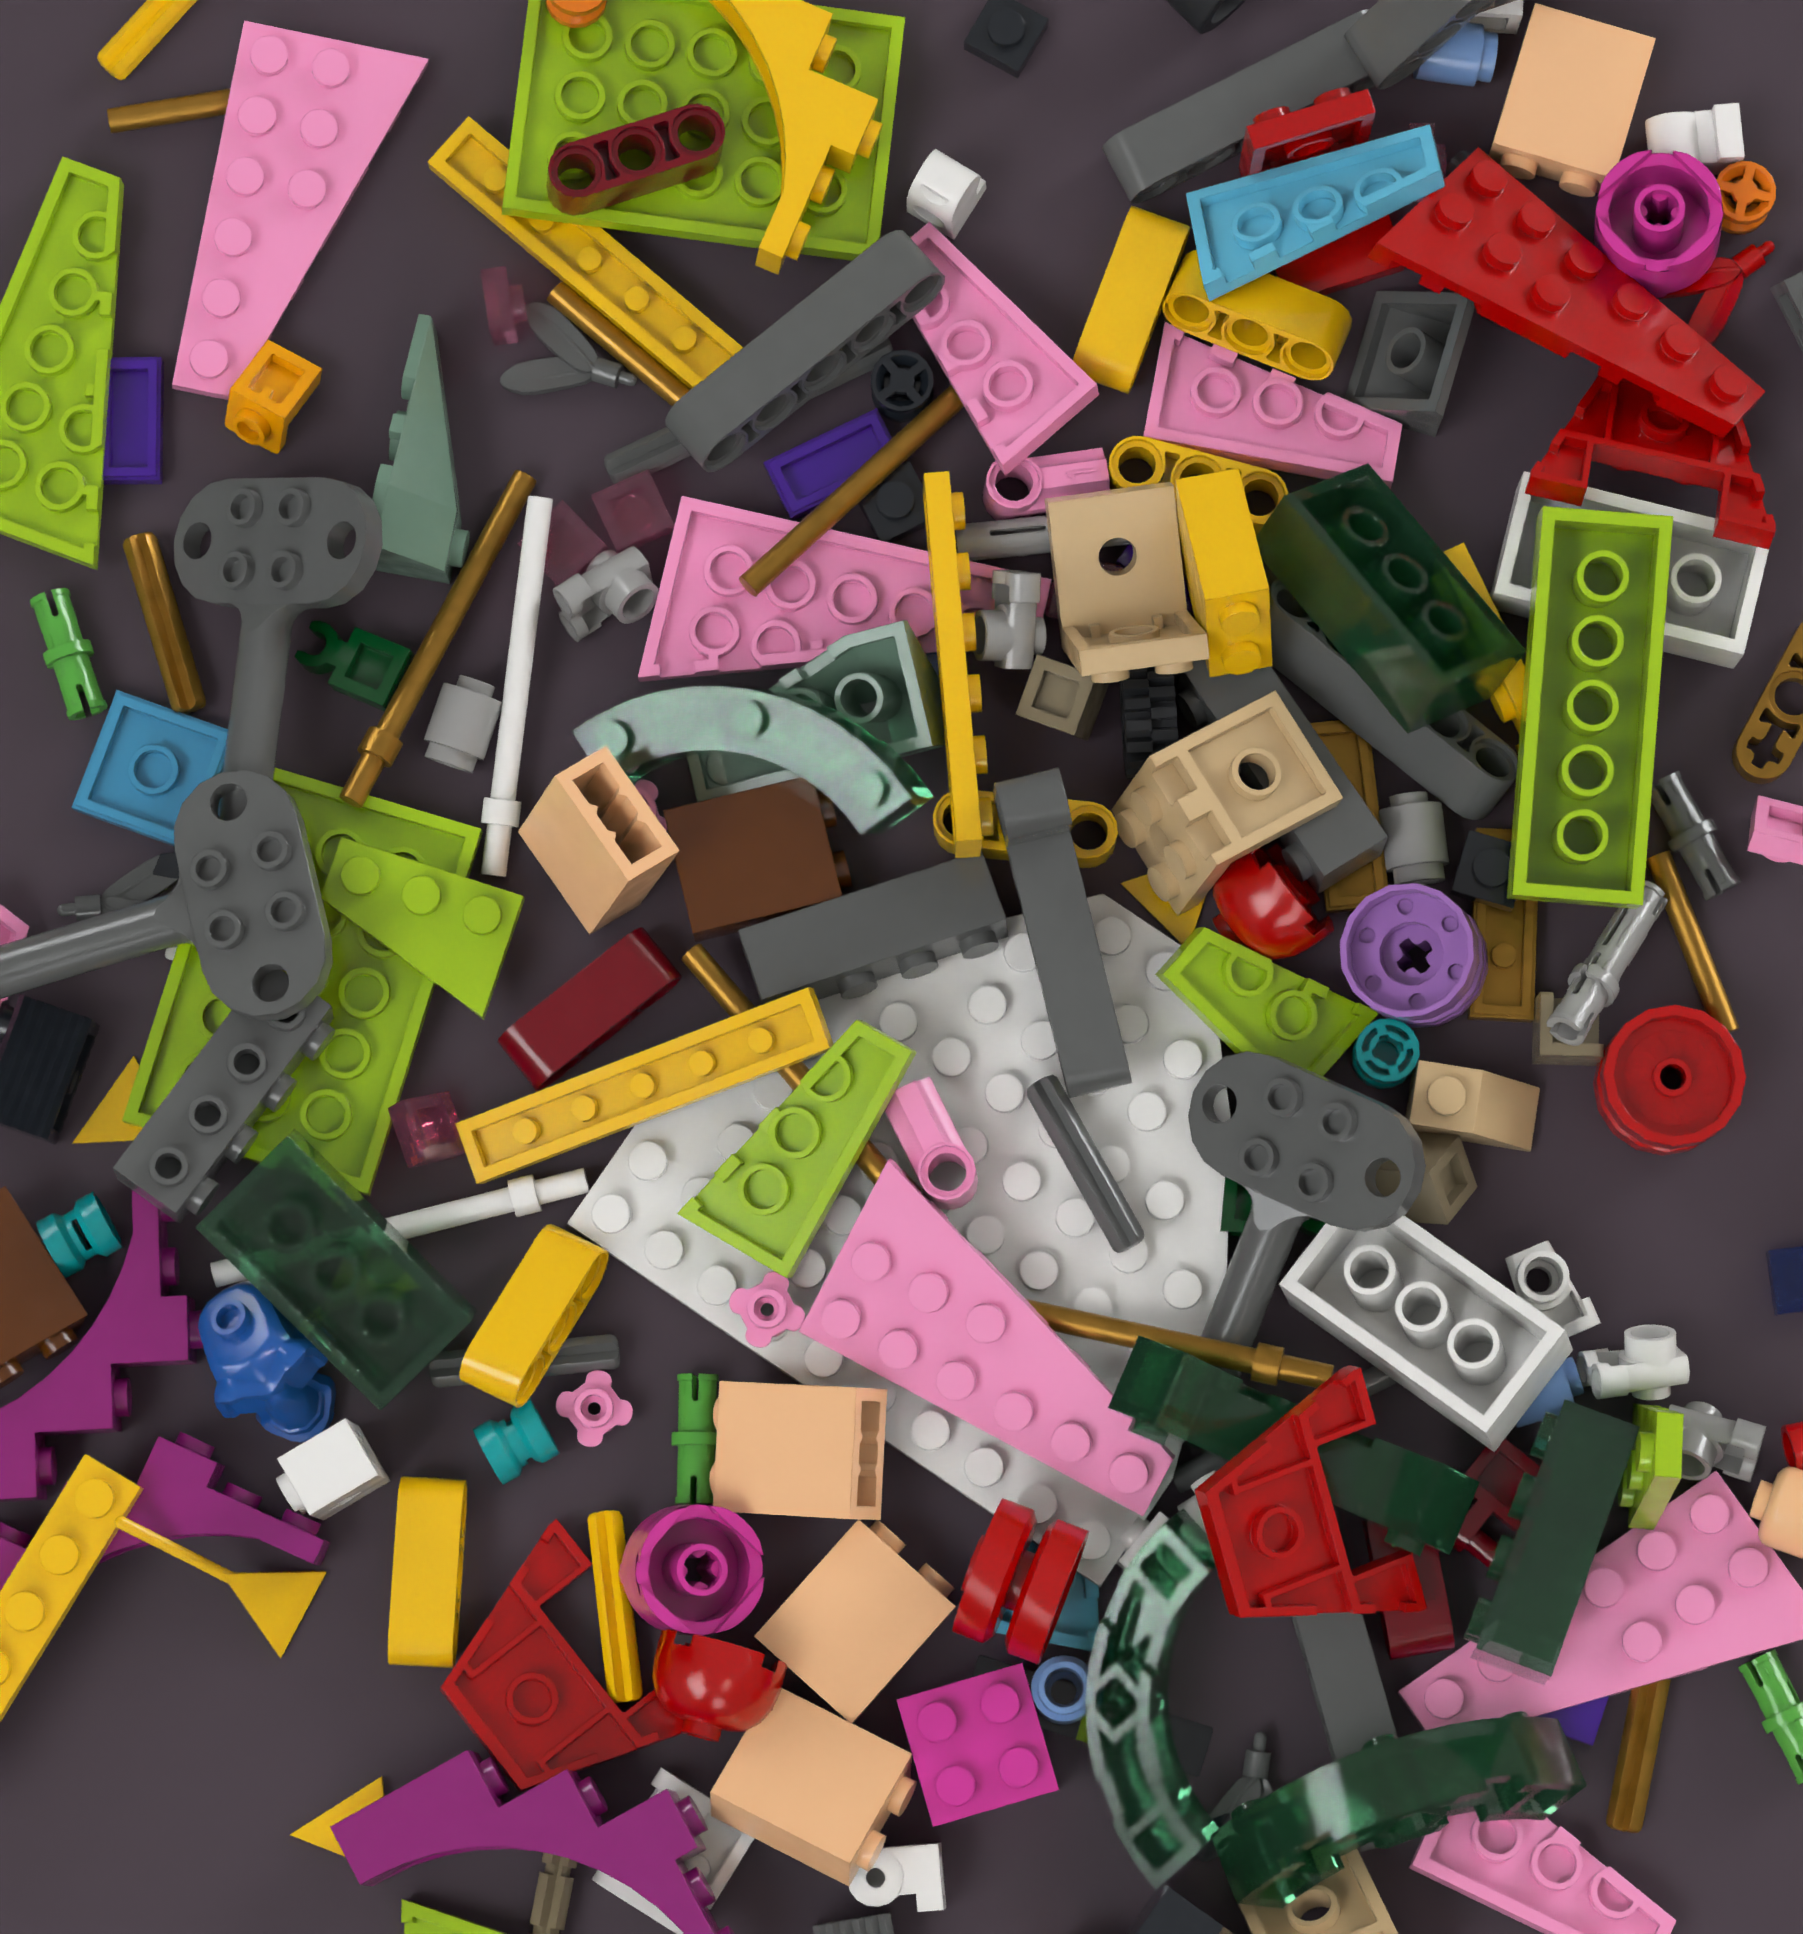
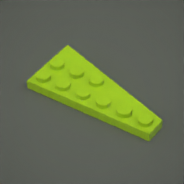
(57, 366)

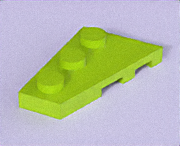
(428, 917)
(1261, 1004)
(1653, 1465)

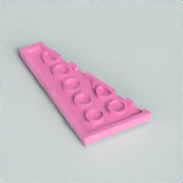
(288, 161)
(834, 589)
(956, 1332)
(1646, 1614)

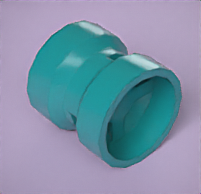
(1380, 1062)
(66, 1241)
(513, 1442)

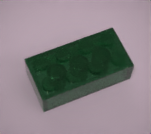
(1388, 597)
(337, 1269)
(1554, 1541)

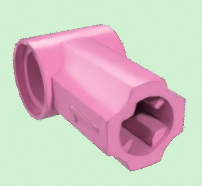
(1046, 478)
(930, 1139)

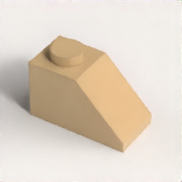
(1472, 1105)

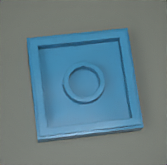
(148, 766)

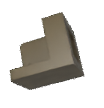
(1061, 698)
(1549, 1050)
(1445, 1183)

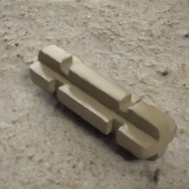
(552, 1895)

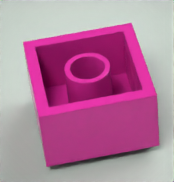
(977, 1744)

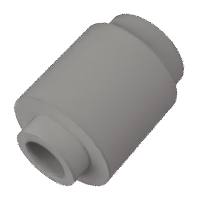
(462, 723)
(1415, 840)

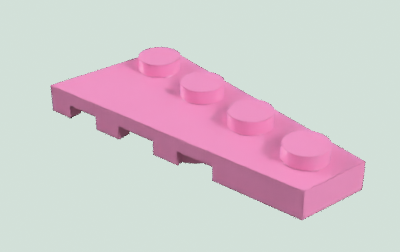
(997, 359)
(1261, 417)
(1536, 1877)

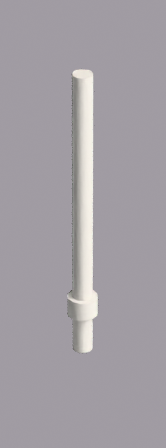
(501, 809)
(521, 1196)

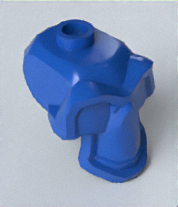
(265, 1365)

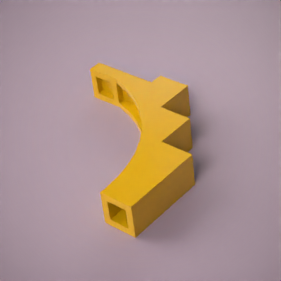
(813, 114)

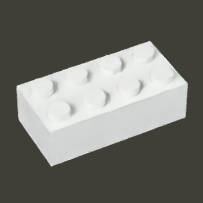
(1709, 580)
(1430, 1323)

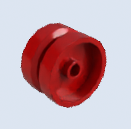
(1638, 1103)
(1015, 1579)

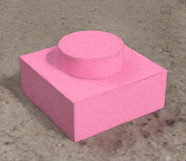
(1776, 830)

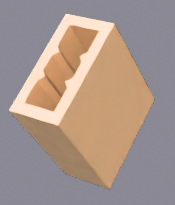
(1570, 100)
(598, 840)
(799, 1450)
(857, 1618)
(814, 1787)

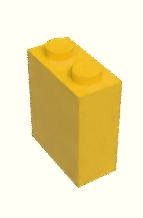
(1224, 572)

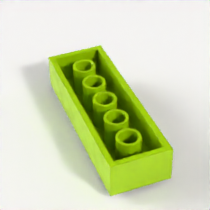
(1590, 707)

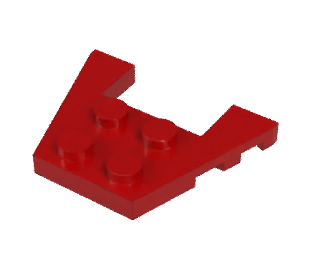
(1630, 433)
(1277, 1523)
(531, 1691)

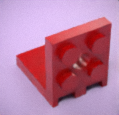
(1288, 137)

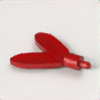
(1722, 289)

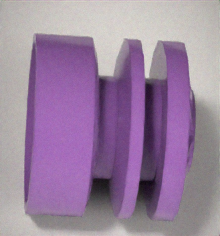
(1377, 955)

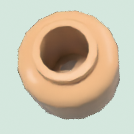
(1781, 1512)

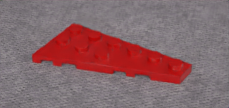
(1558, 290)

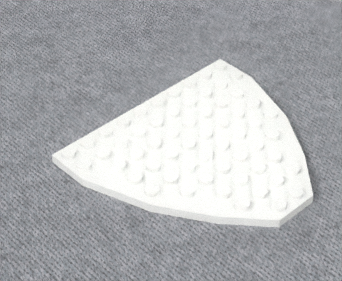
(983, 1043)

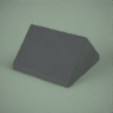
(1410, 356)

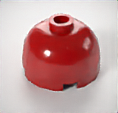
(1268, 906)
(714, 1684)

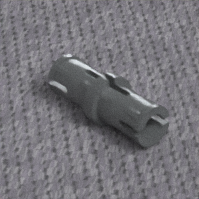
(1693, 836)

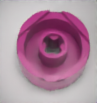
(1659, 189)
(729, 1569)

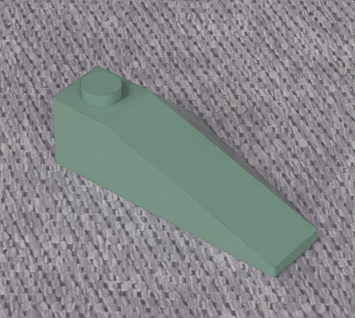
(420, 490)
(873, 679)

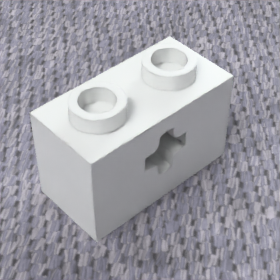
(330, 1471)

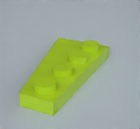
(793, 1167)

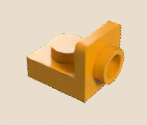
(270, 396)

